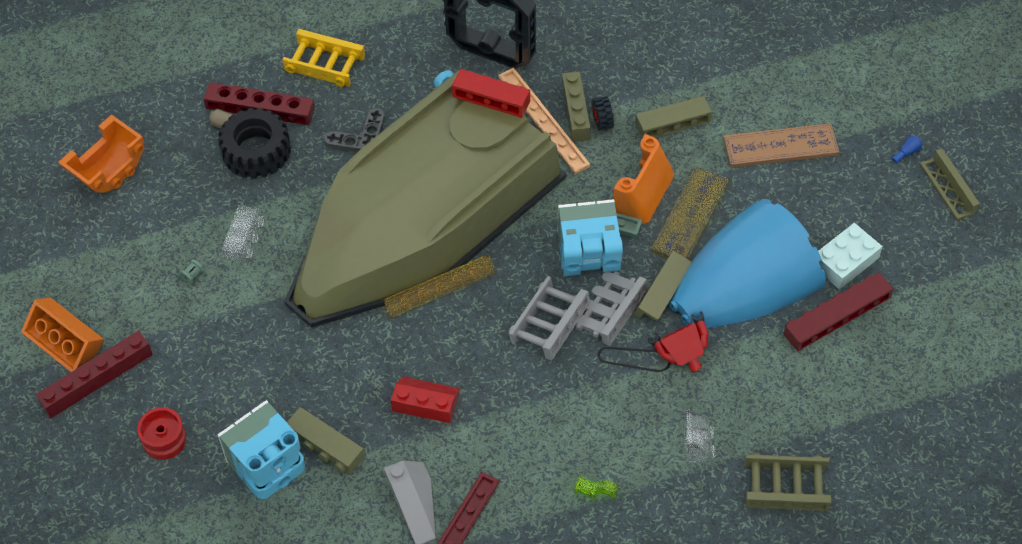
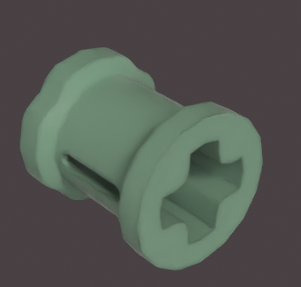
(191, 271)

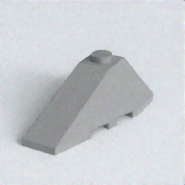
(413, 495)

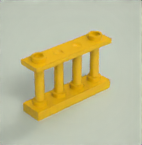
(324, 43)

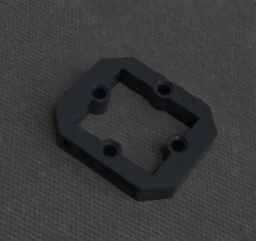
(489, 44)

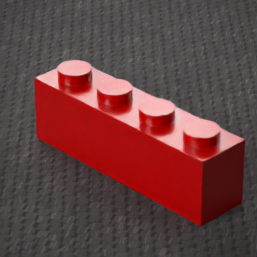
(491, 93)

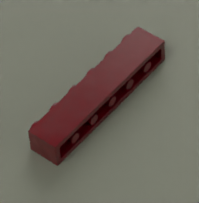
(837, 311)
(94, 374)

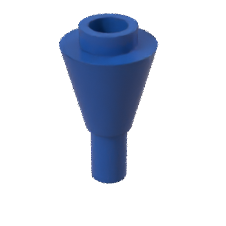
(910, 146)

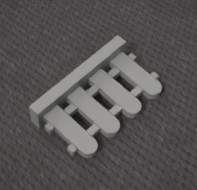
(622, 306)

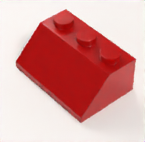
(424, 399)

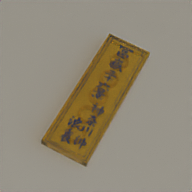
(690, 213)

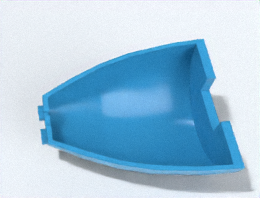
(750, 268)

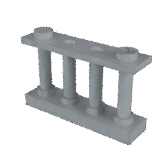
(559, 331)

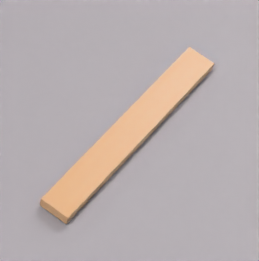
(545, 122)

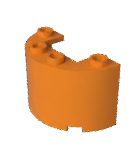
(109, 159)

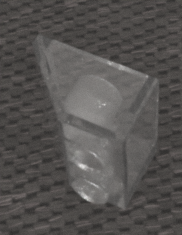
(698, 439)

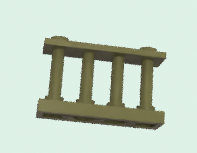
(782, 500)

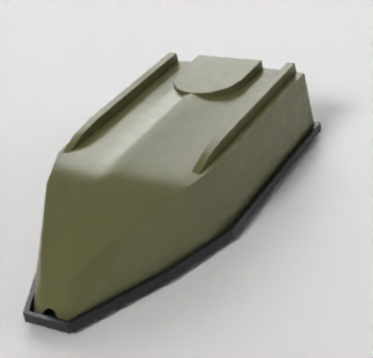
(420, 203)

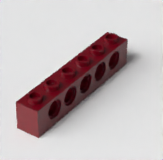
(235, 98)

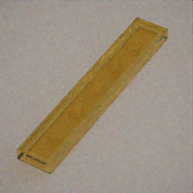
(439, 286)

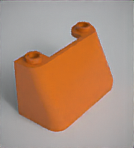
(642, 196)

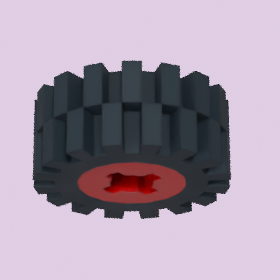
(602, 113)

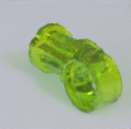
(591, 488)

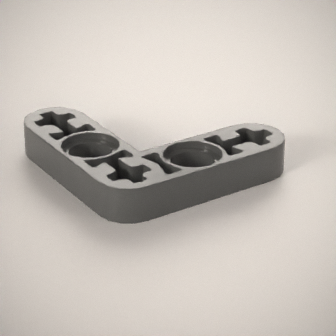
(360, 140)

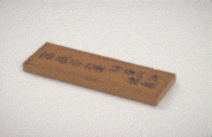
(780, 145)

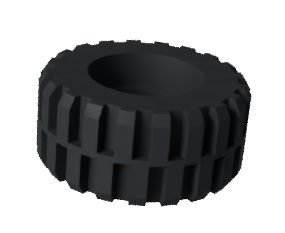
(260, 160)

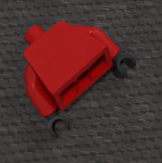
(684, 344)

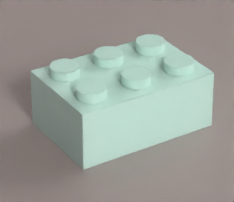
(848, 255)

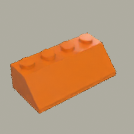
(61, 334)

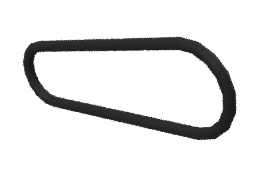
(630, 349)

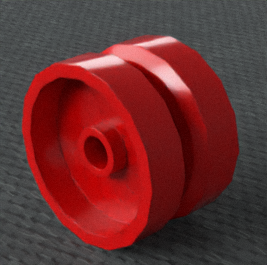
(162, 433)

